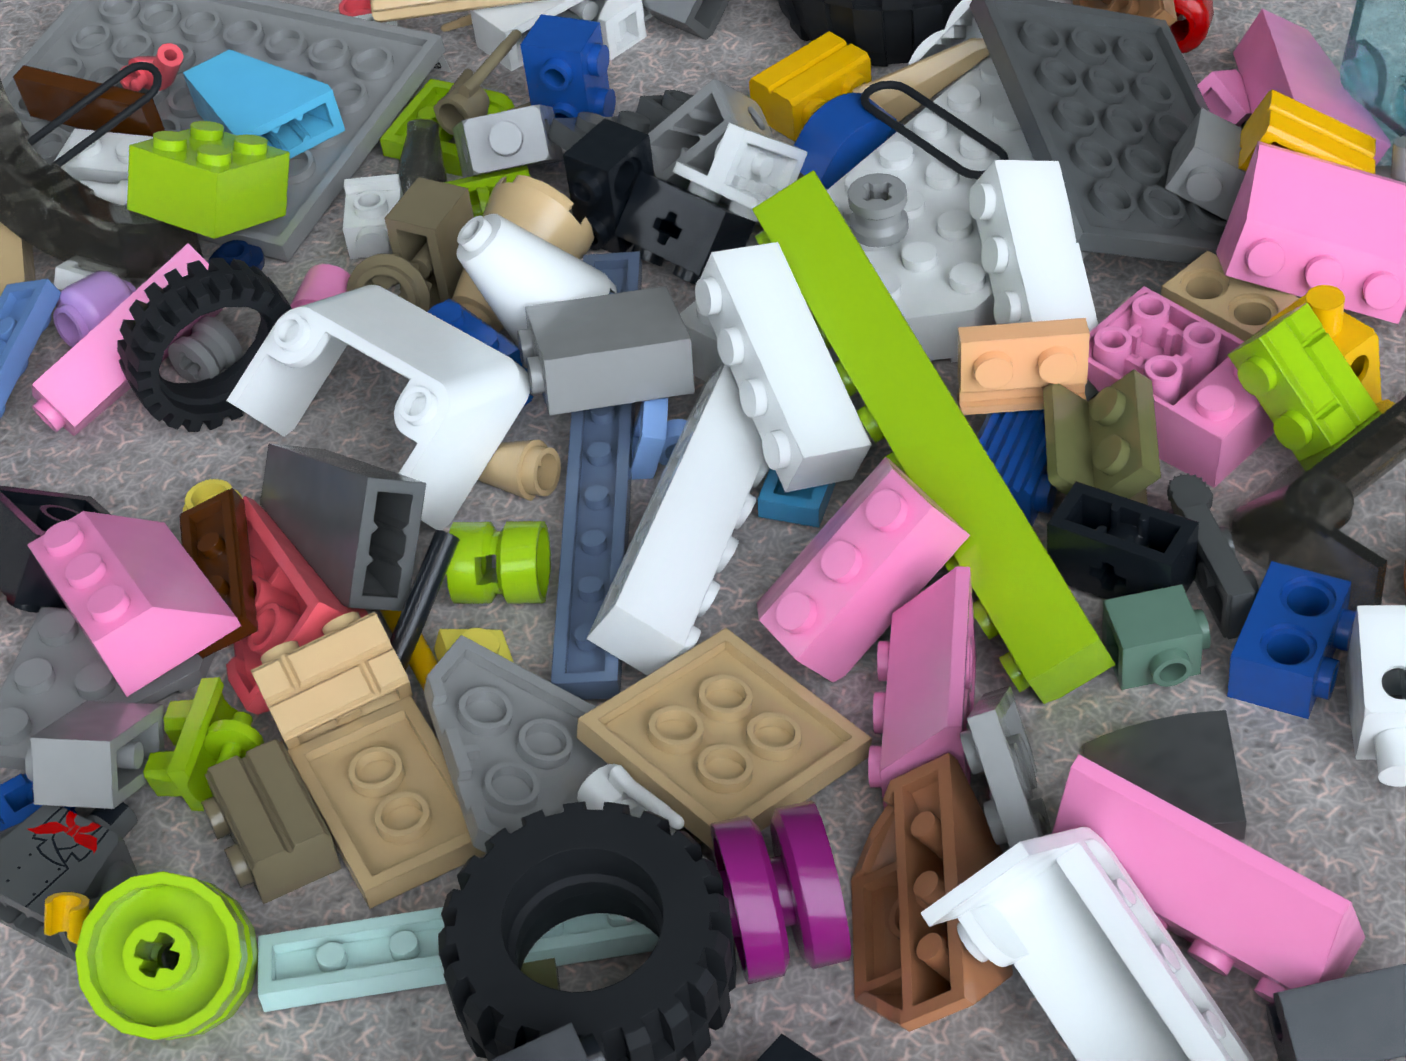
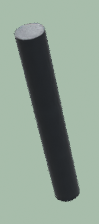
(423, 595)

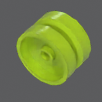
(124, 947)

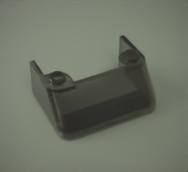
(1304, 506)

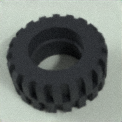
(575, 868)

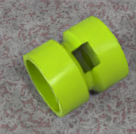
(521, 562)

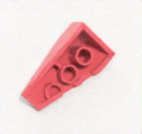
(288, 601)

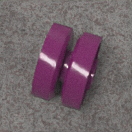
(781, 891)

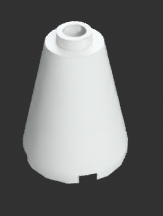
(522, 270)

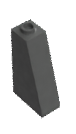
(347, 522)

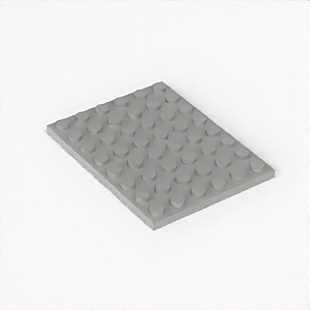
(363, 61)

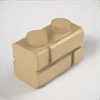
(331, 678)

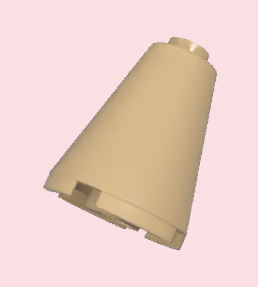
(538, 210)

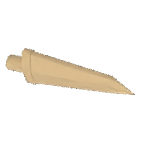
(927, 76)

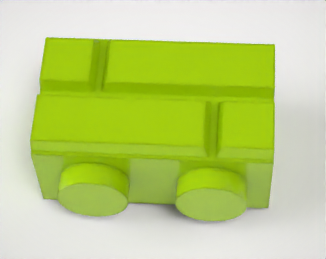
(1302, 382)

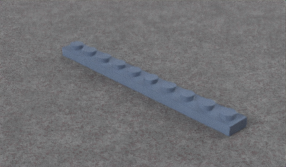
(594, 522)

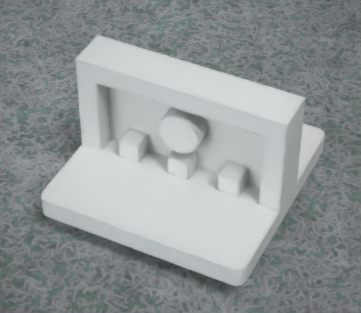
(745, 170)

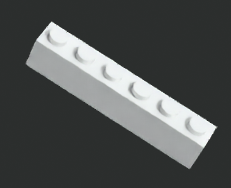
(684, 533)

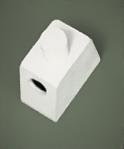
(1376, 717)

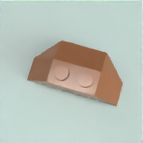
(915, 855)

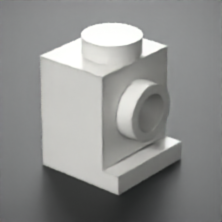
(366, 206)

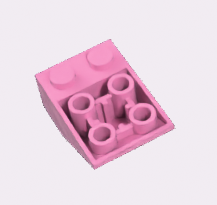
(1201, 409)

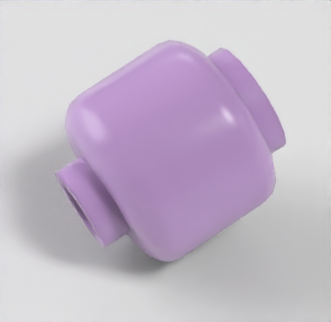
(88, 303)

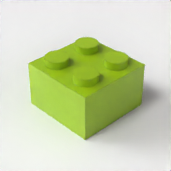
(208, 179)

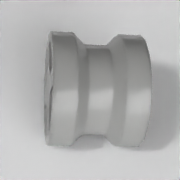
(878, 210)
(205, 351)

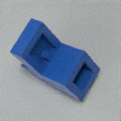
(841, 137)

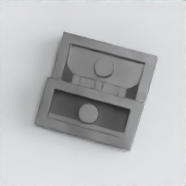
(1181, 761)

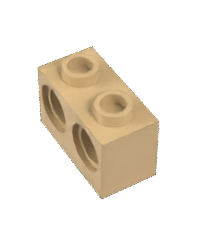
(1224, 300)

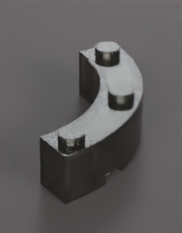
(68, 219)

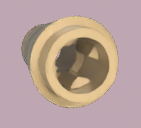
(518, 469)

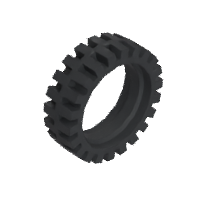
(171, 311)

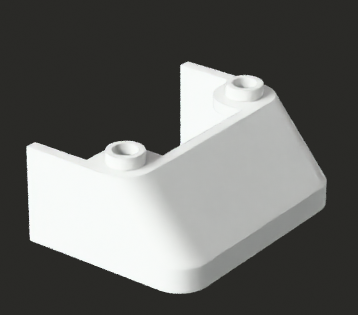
(453, 406)
(1089, 952)

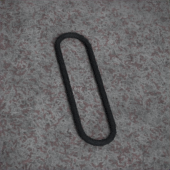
(91, 97)
(972, 174)

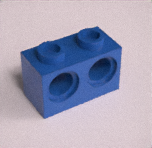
(1291, 640)

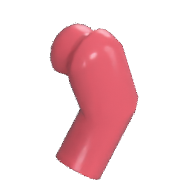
(167, 60)

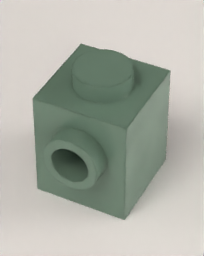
(1154, 637)

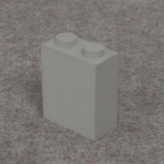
(607, 350)

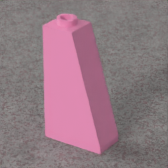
(1291, 62)
(90, 372)

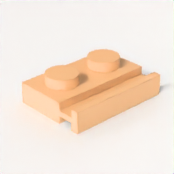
(1012, 363)

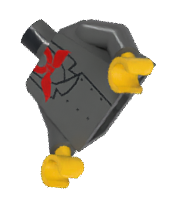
(59, 869)

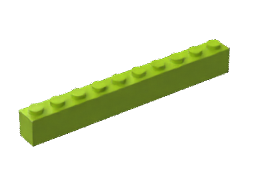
(934, 445)

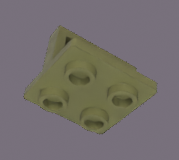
(1105, 440)

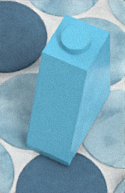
(264, 101)

